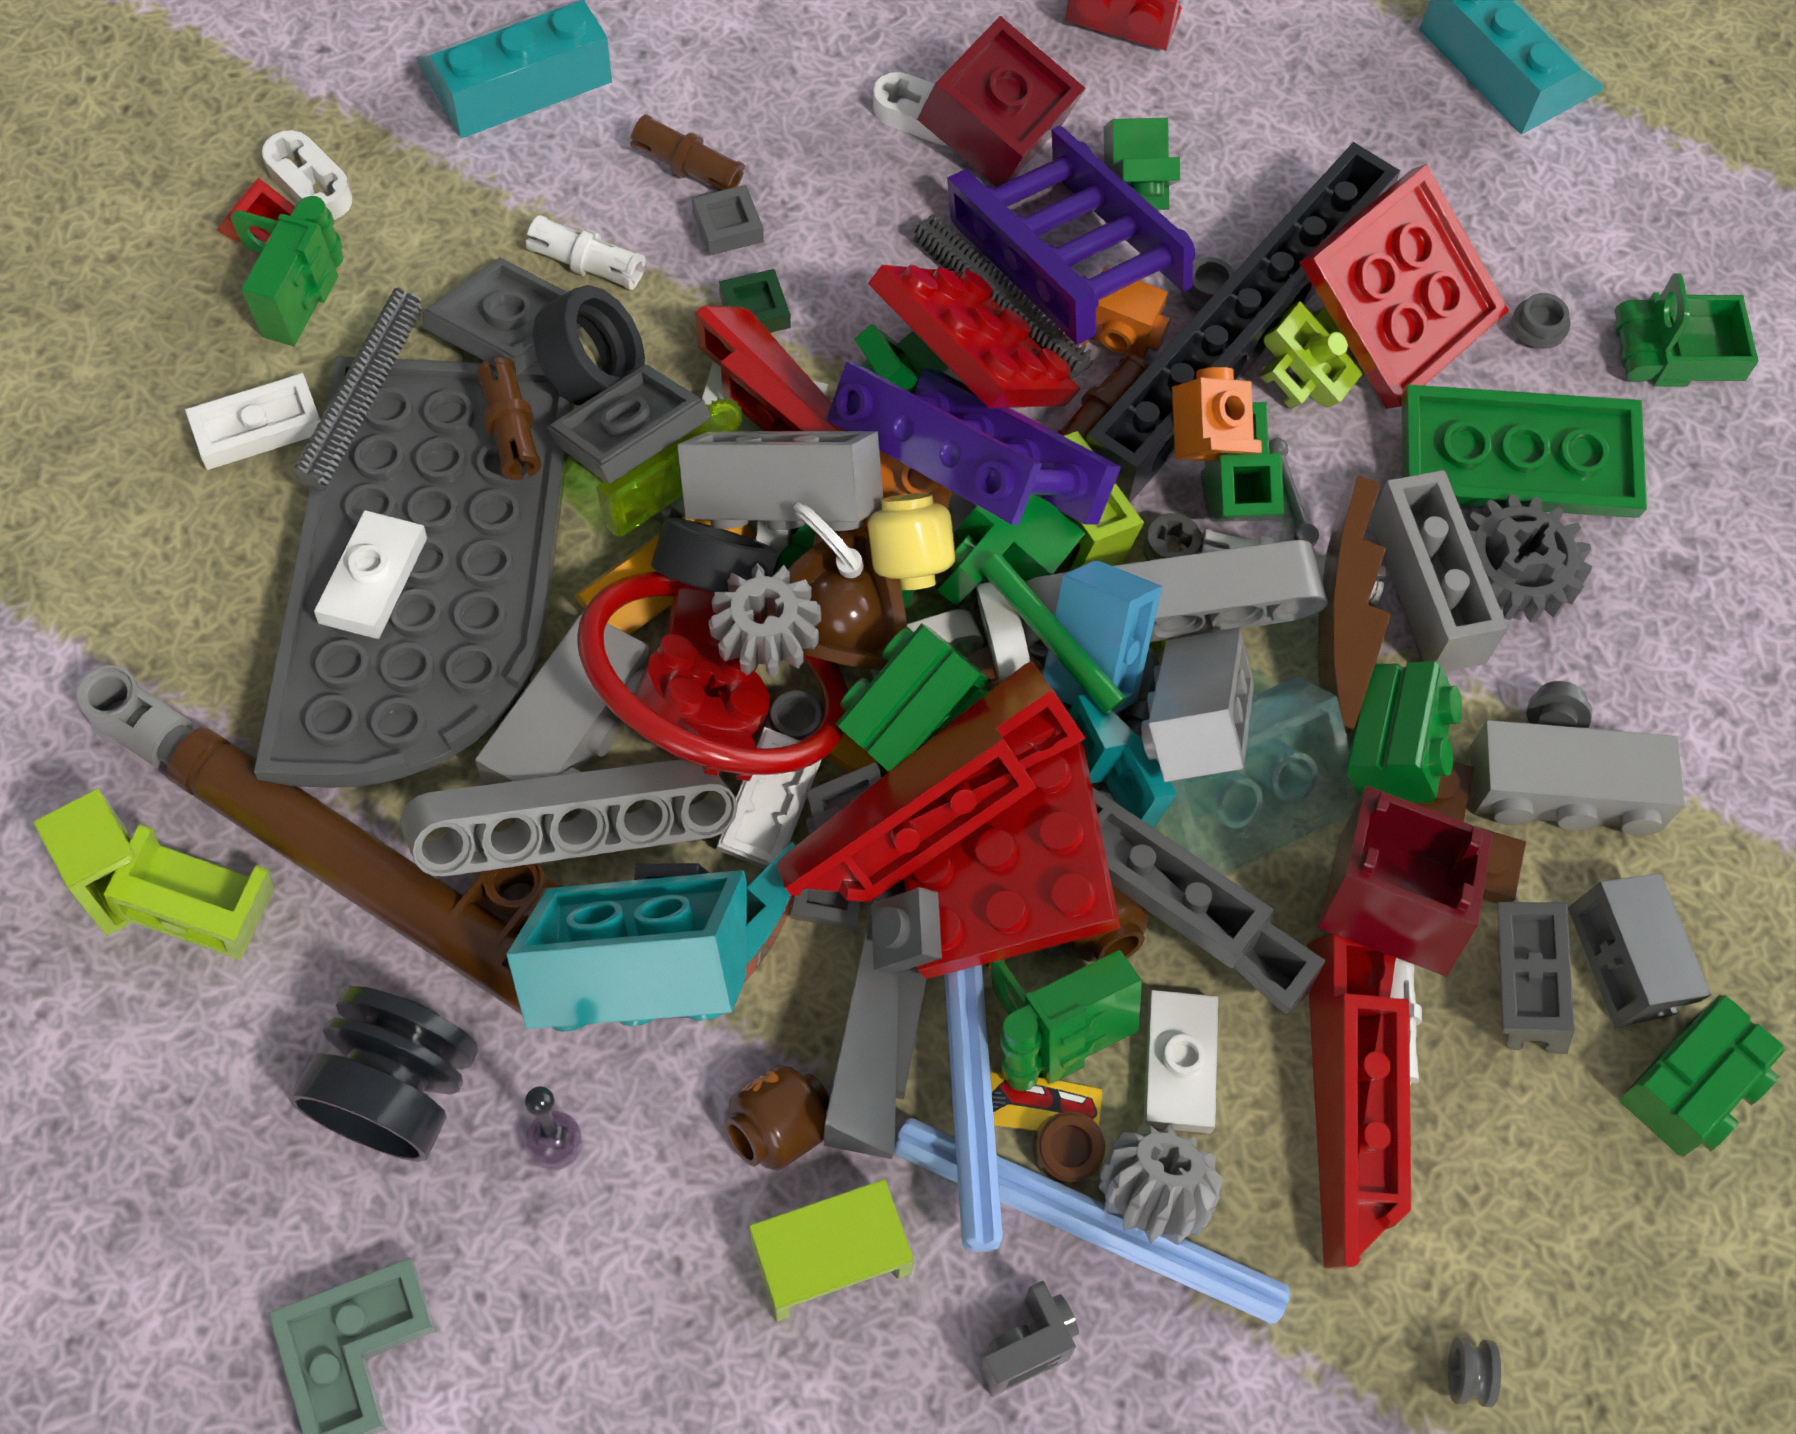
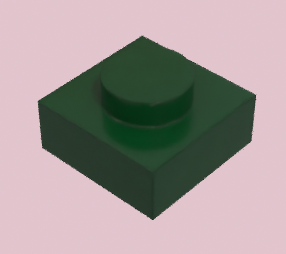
(761, 296)

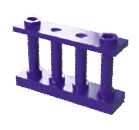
(1046, 271)
(972, 449)

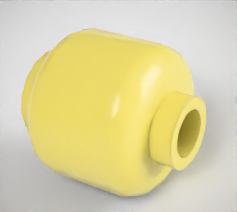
(911, 540)

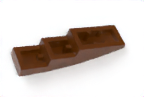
(1349, 627)

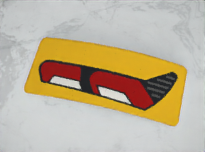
(1033, 1106)

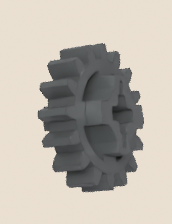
(1548, 575)

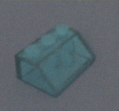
(1288, 784)

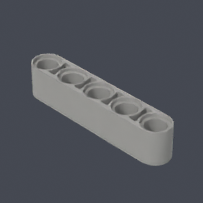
(1217, 590)
(542, 803)

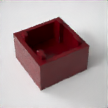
(1000, 102)
(1407, 881)

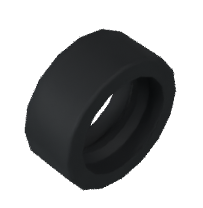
(563, 354)
(708, 555)

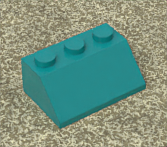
(1509, 58)
(519, 67)
(632, 951)

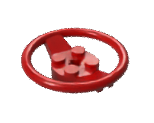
(690, 695)

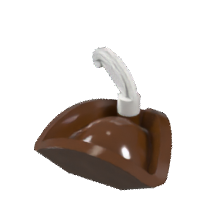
(856, 604)

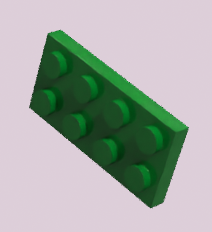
(1528, 444)

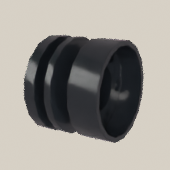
(391, 1058)

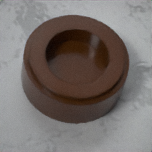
(1068, 1146)

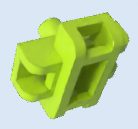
(1320, 357)

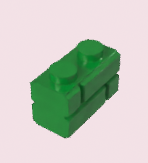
(910, 697)
(1404, 731)
(1704, 1076)

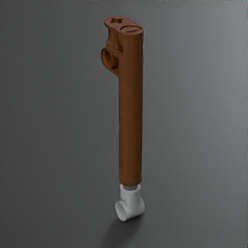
(460, 930)

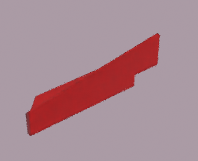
(760, 372)
(936, 792)
(1359, 1097)

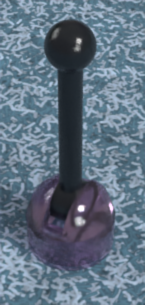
(552, 1127)

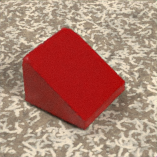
(260, 201)

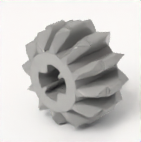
(765, 620)
(1160, 1183)

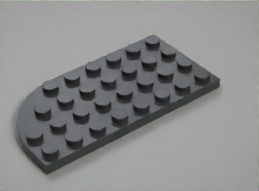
(470, 611)

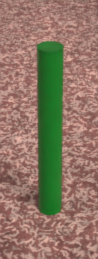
(1052, 633)

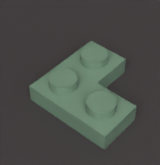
(334, 1333)

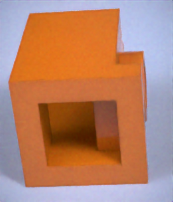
(1132, 319)
(1213, 416)

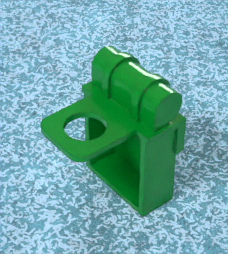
(293, 267)
(1685, 337)
(1065, 1019)

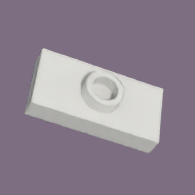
(371, 574)
(767, 809)
(1181, 1061)

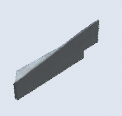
(1205, 906)
(874, 1053)

